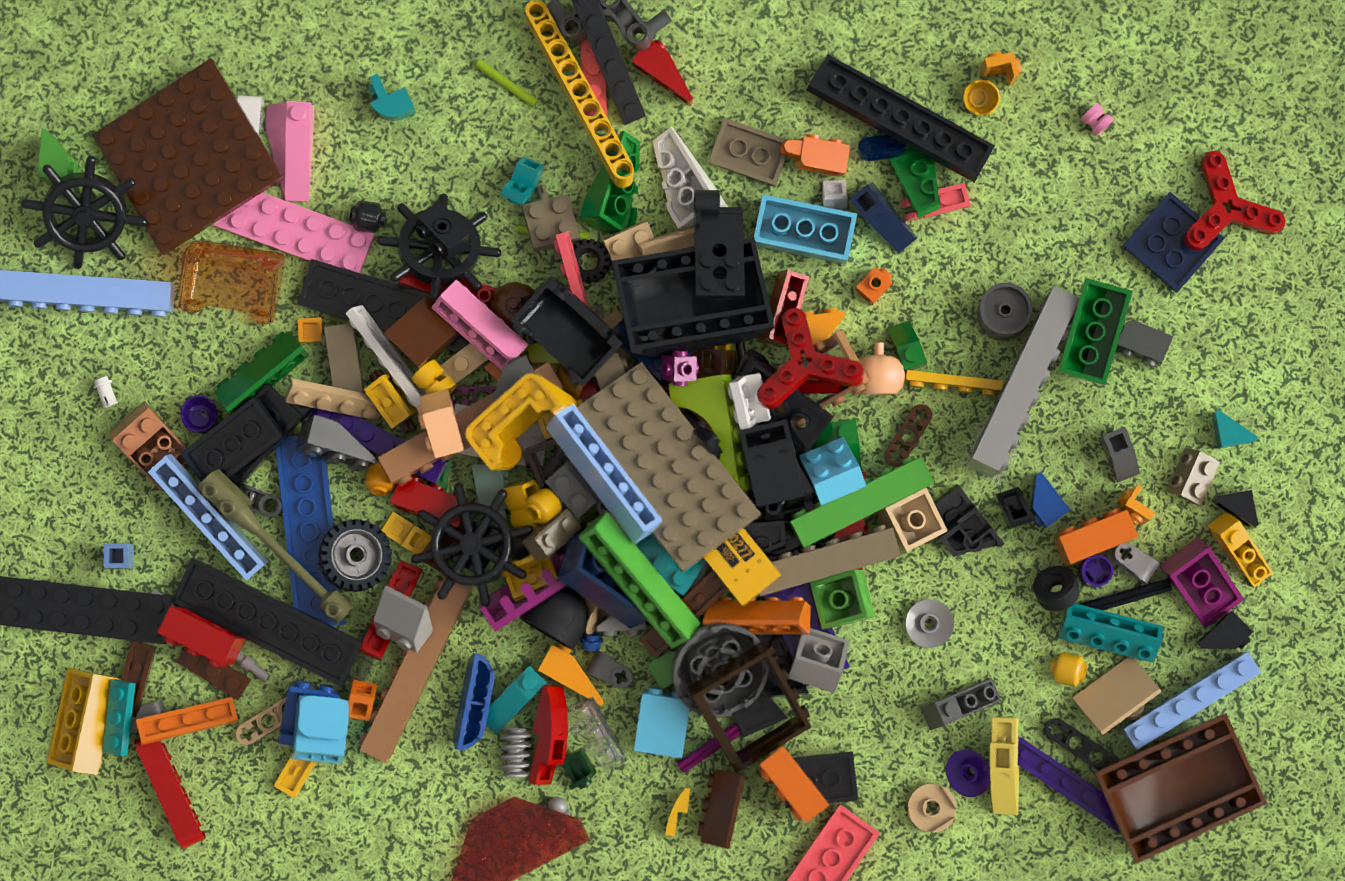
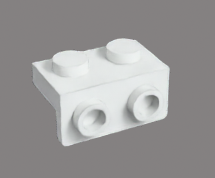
(747, 407)

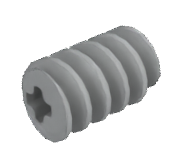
(515, 752)

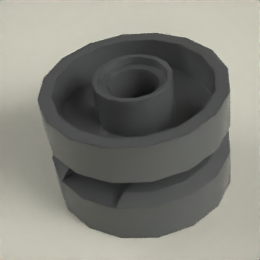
(999, 325)

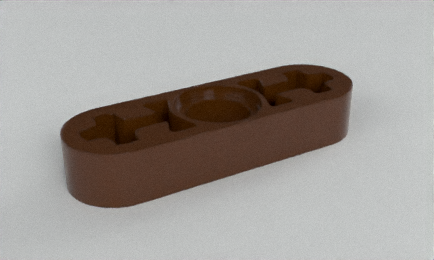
(923, 423)

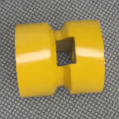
(432, 379)

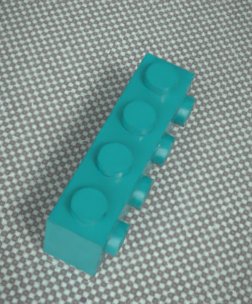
(1111, 632)

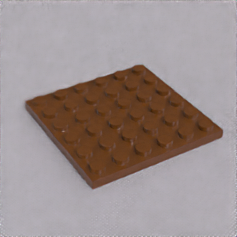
(188, 155)

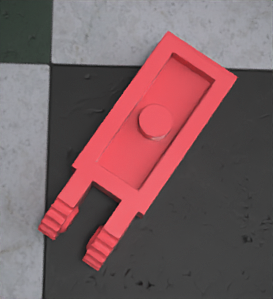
(950, 198)

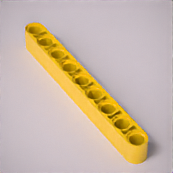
(583, 103)

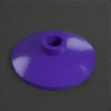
(962, 779)

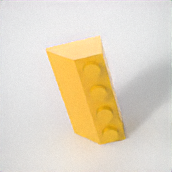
(80, 722)

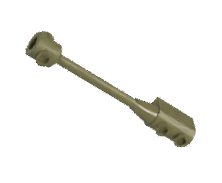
(235, 507)

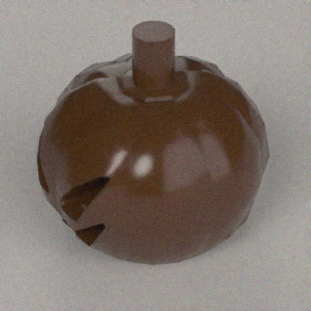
(507, 302)

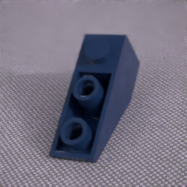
(883, 217)

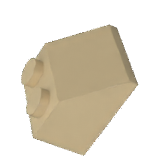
(913, 520)

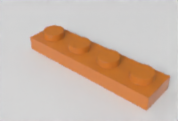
(186, 720)

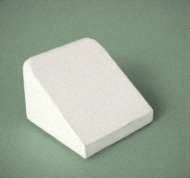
(834, 194)

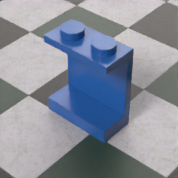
(295, 689)

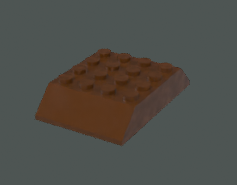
(1180, 787)

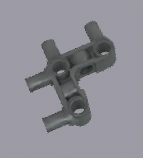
(621, 14)

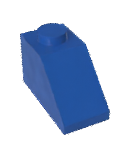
(1046, 502)

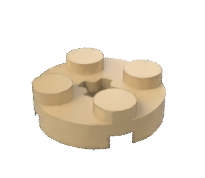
(945, 811)

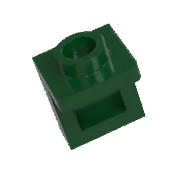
(579, 769)

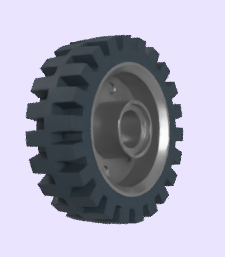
(336, 561)

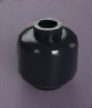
(367, 216)

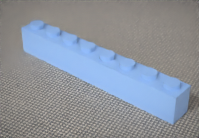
(86, 293)

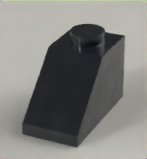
(1227, 633)

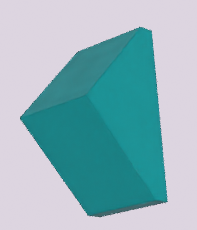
(1229, 432)

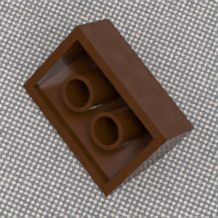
(721, 808)

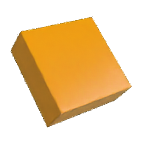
(310, 330)

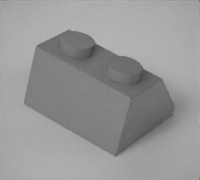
(402, 620)
(819, 660)

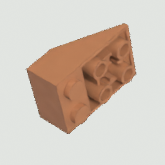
(147, 439)

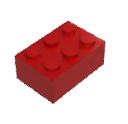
(200, 636)

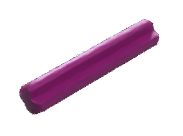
(707, 749)

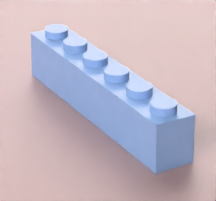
(603, 473)
(207, 517)
(1190, 700)

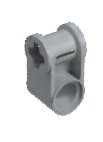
(1138, 564)

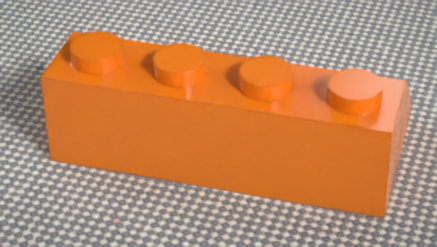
(763, 617)

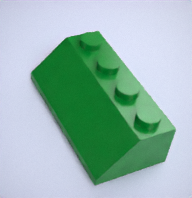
(1095, 331)
(267, 367)

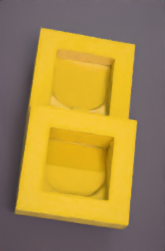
(406, 533)
(680, 805)

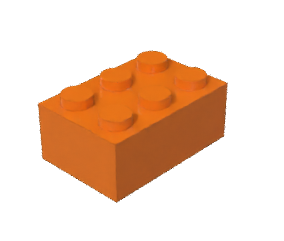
(1095, 536)
(792, 785)

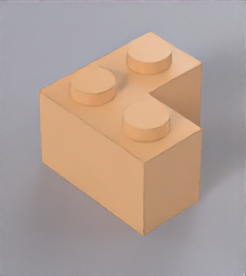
(439, 419)

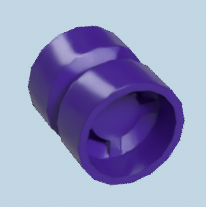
(1095, 571)

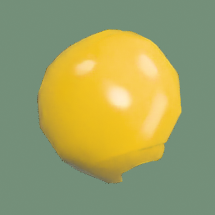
(977, 92)

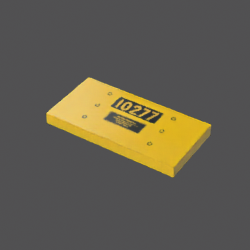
(742, 566)

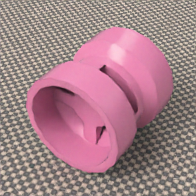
(1093, 115)

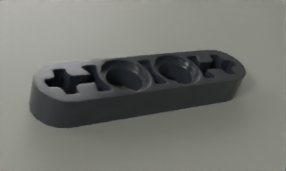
(1087, 744)

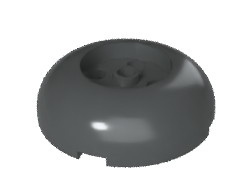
(693, 658)

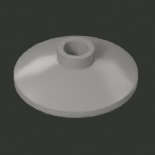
(942, 620)

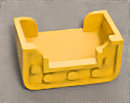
(498, 427)

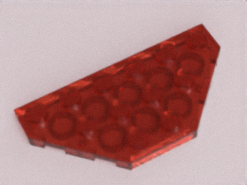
(516, 841)

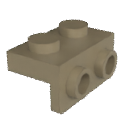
(1193, 476)

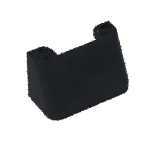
(567, 330)

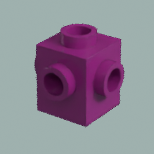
(679, 368)

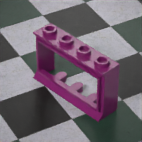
(505, 609)

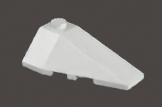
(680, 177)

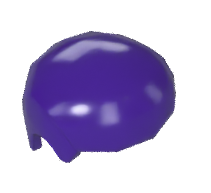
(191, 415)

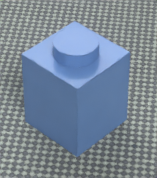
(119, 556)

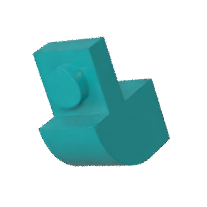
(391, 106)
(523, 181)

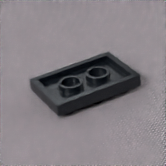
(831, 775)

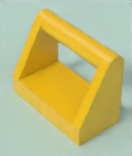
(390, 400)

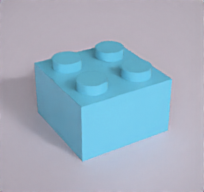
(832, 470)

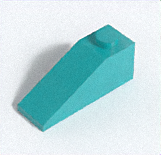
(514, 699)

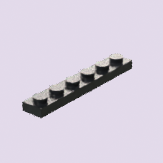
(609, 60)

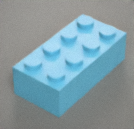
(804, 229)

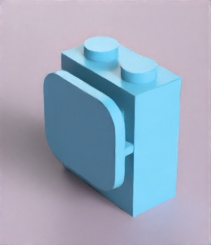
(661, 723)
(320, 729)

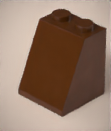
(421, 333)

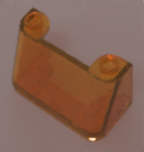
(231, 279)

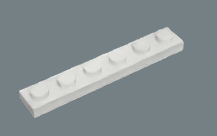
(386, 353)

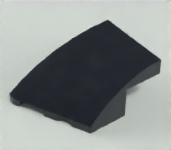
(965, 524)

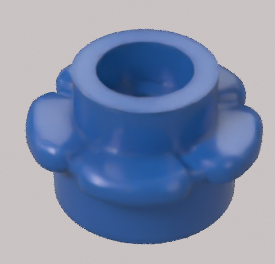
(591, 642)

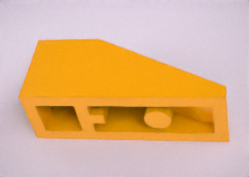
(566, 670)

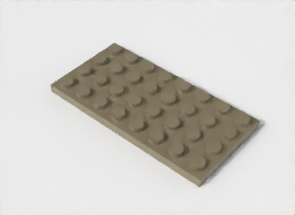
(669, 466)

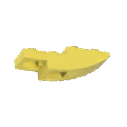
(1004, 766)

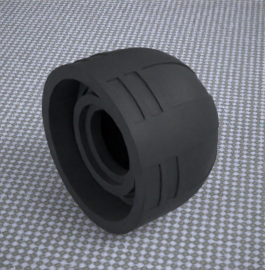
(560, 617)

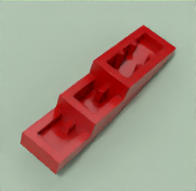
(403, 581)

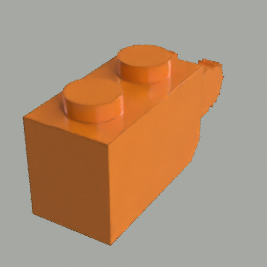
(817, 155)

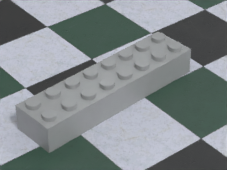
(1021, 386)

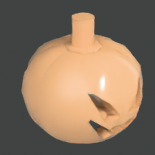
(884, 371)

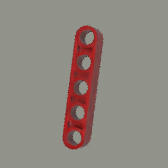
(170, 793)

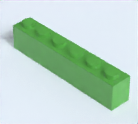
(848, 509)
(639, 580)

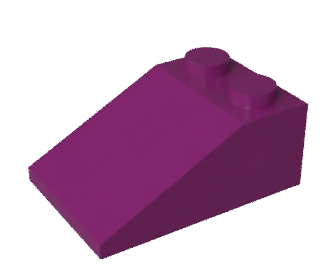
(1201, 581)

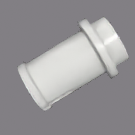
(105, 392)

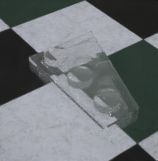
(591, 727)

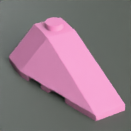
(291, 140)

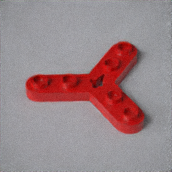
(1221, 192)
(820, 365)

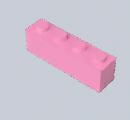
(479, 325)

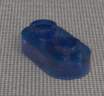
(880, 148)

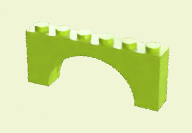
(711, 400)

